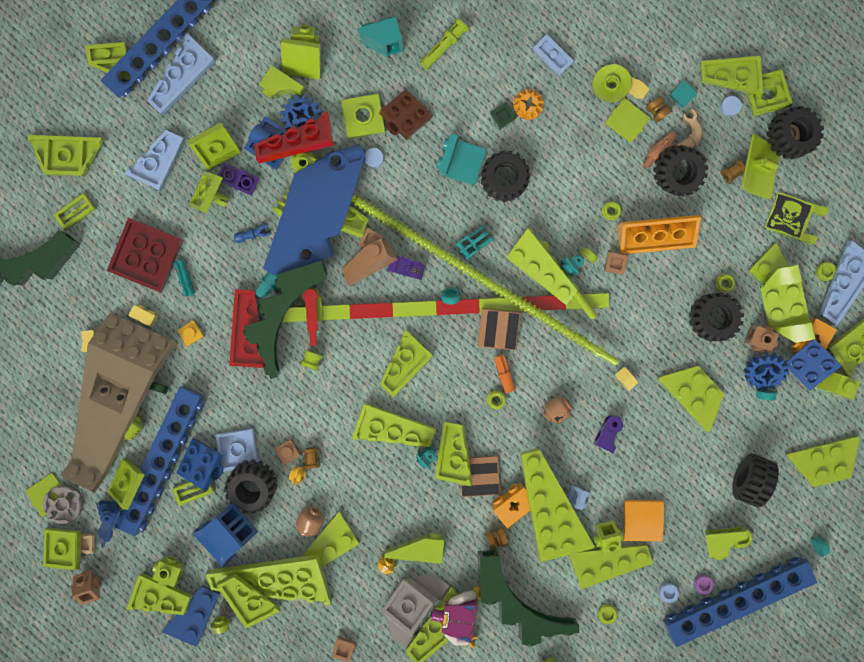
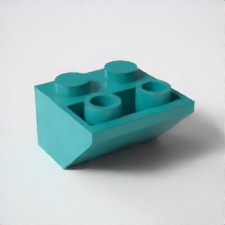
(382, 36)

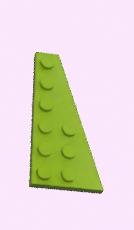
(552, 516)
(281, 578)

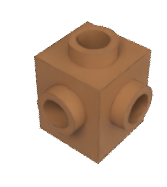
(762, 338)
(86, 587)

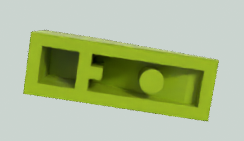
(423, 549)

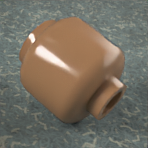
(557, 409)
(309, 521)

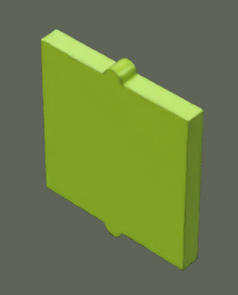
(627, 120)
(39, 490)

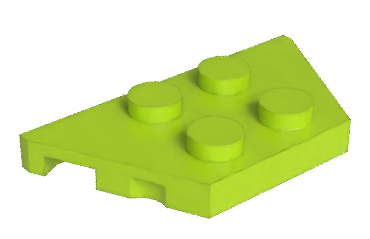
(65, 153)
(695, 393)
(826, 461)

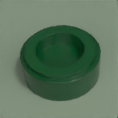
(159, 388)

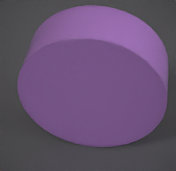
(703, 584)

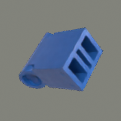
(225, 534)

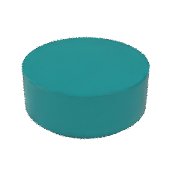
(450, 296)
(769, 395)
(820, 546)

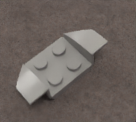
(411, 605)

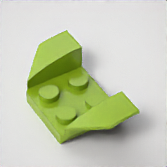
(787, 305)

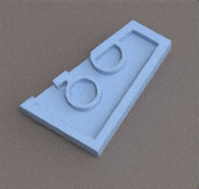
(157, 161)

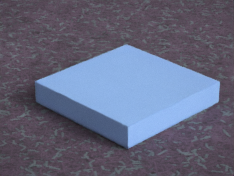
(236, 447)

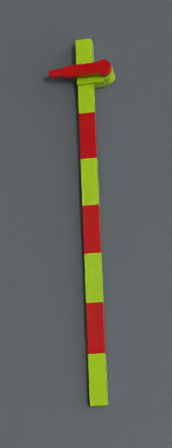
(316, 311)

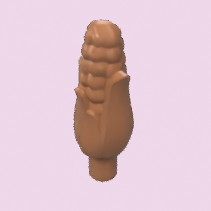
(659, 147)

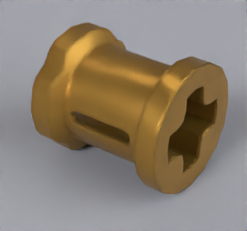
(733, 171)
(311, 458)

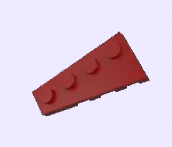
(309, 137)
(244, 312)

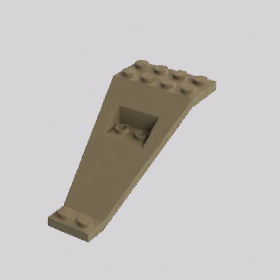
(124, 362)

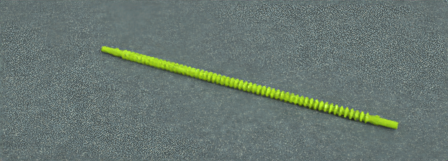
(597, 350)

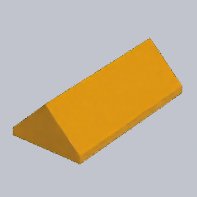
(658, 234)

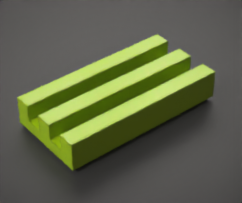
(88, 202)
(177, 495)

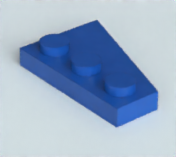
(192, 624)

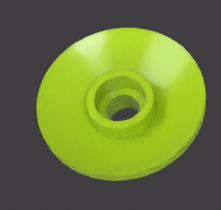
(612, 74)

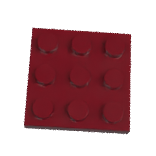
(144, 255)

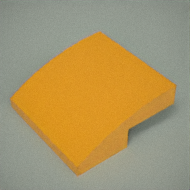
(643, 520)

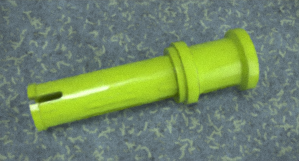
(449, 38)

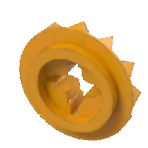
(533, 111)

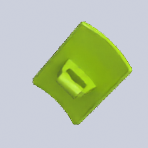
(760, 168)

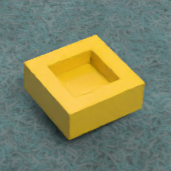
(190, 333)

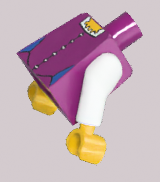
(459, 617)

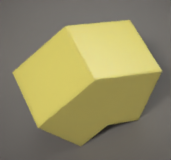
(638, 88)
(626, 378)

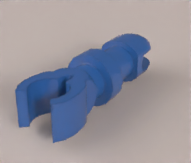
(252, 233)

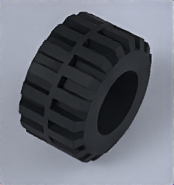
(782, 139)
(509, 160)
(693, 177)
(731, 312)
(755, 480)
(244, 498)

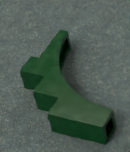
(43, 262)
(266, 331)
(512, 610)

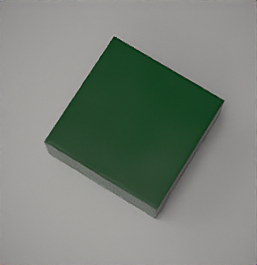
(503, 115)

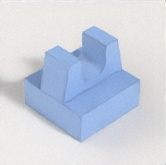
(577, 497)

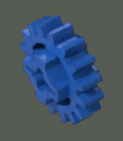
(305, 109)
(766, 371)

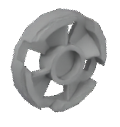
(62, 504)

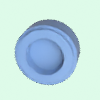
(731, 106)
(374, 158)
(668, 592)

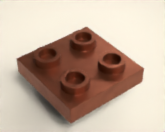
(405, 115)

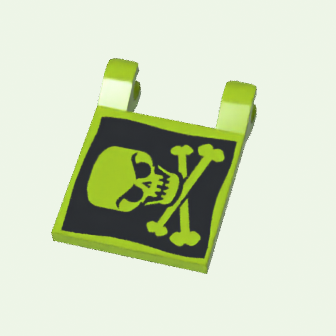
(791, 216)

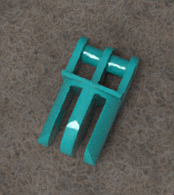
(473, 242)
(268, 284)

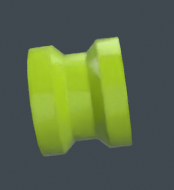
(311, 360)

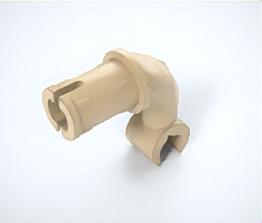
(697, 132)

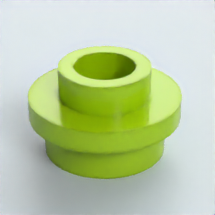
(617, 210)
(730, 280)
(500, 404)
(220, 624)

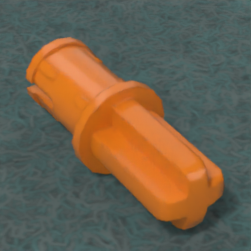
(504, 373)

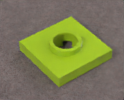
(777, 84)
(356, 128)

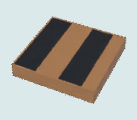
(498, 329)
(484, 477)

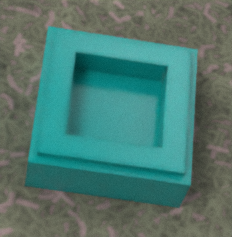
(683, 94)

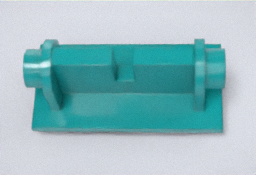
(572, 264)
(426, 457)

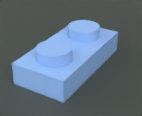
(553, 55)

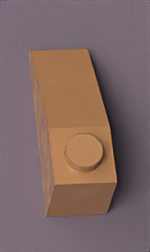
(369, 260)

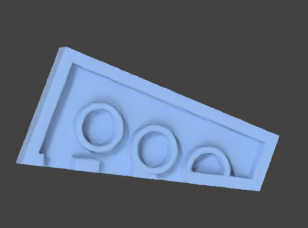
(186, 68)
(845, 285)

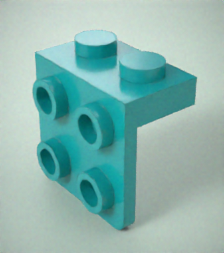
(460, 160)

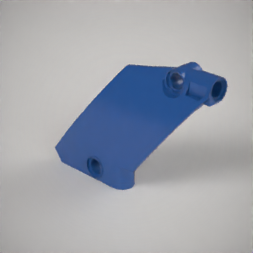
(315, 210)

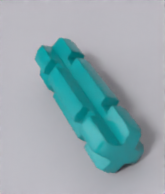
(184, 278)

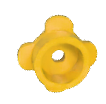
(297, 475)
(386, 565)

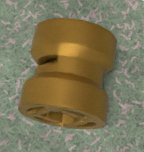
(657, 104)
(501, 537)

